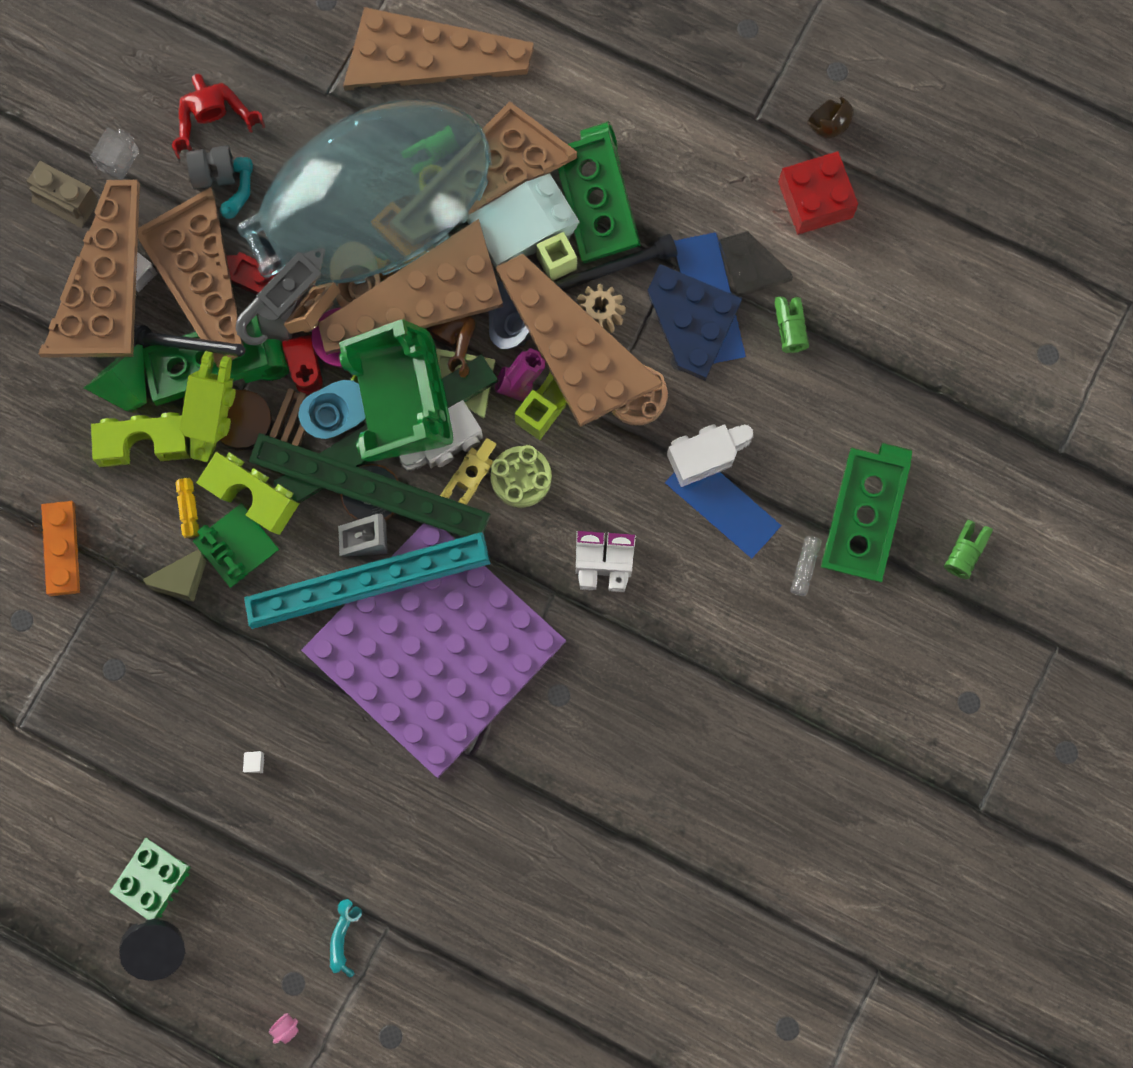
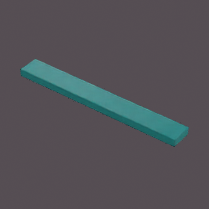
(367, 580)

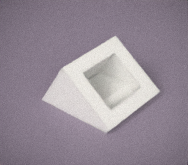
(253, 762)

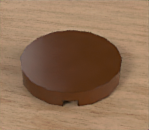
(248, 418)

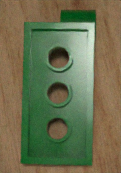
(599, 146)
(258, 362)
(892, 469)

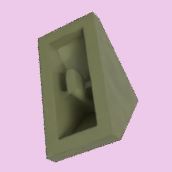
(179, 578)

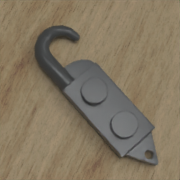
(281, 292)

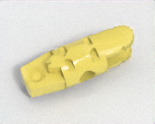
(479, 464)

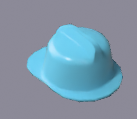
(332, 410)

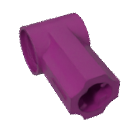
(519, 377)

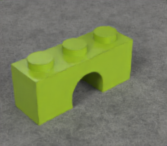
(541, 408)
(114, 438)
(270, 505)

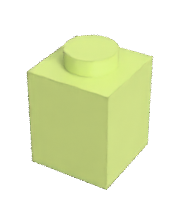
(556, 256)

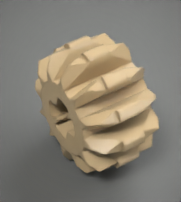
(603, 299)

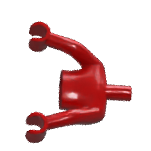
(208, 106)

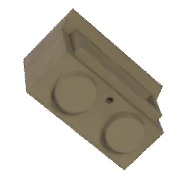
(61, 194)

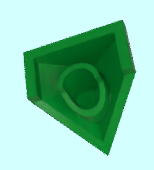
(122, 382)

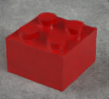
(818, 192)

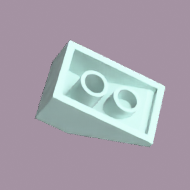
(524, 218)

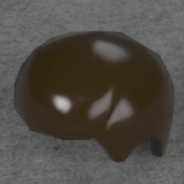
(831, 118)

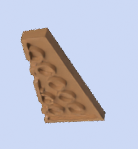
(421, 51)
(519, 152)
(193, 262)
(432, 290)
(100, 292)
(581, 355)

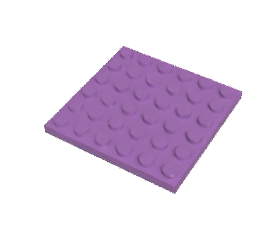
(435, 656)

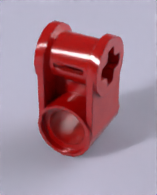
(302, 362)

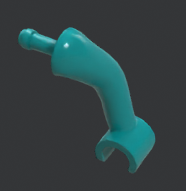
(233, 205)
(337, 956)

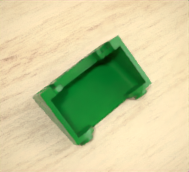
(398, 390)

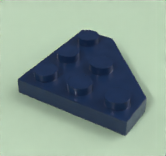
(692, 318)

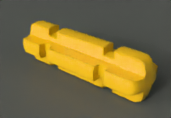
(187, 507)

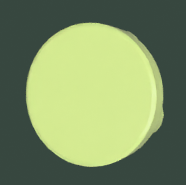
(521, 476)

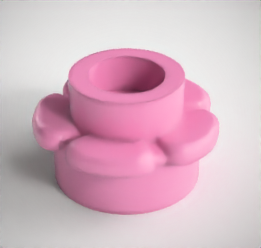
(284, 1029)

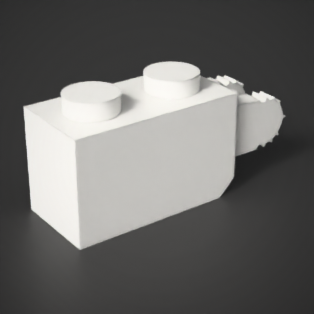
(465, 435)
(707, 452)

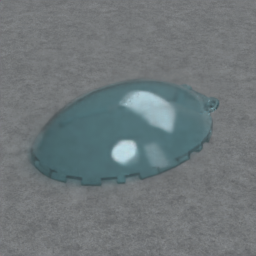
(373, 190)

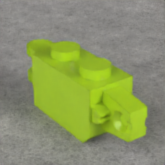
(207, 407)

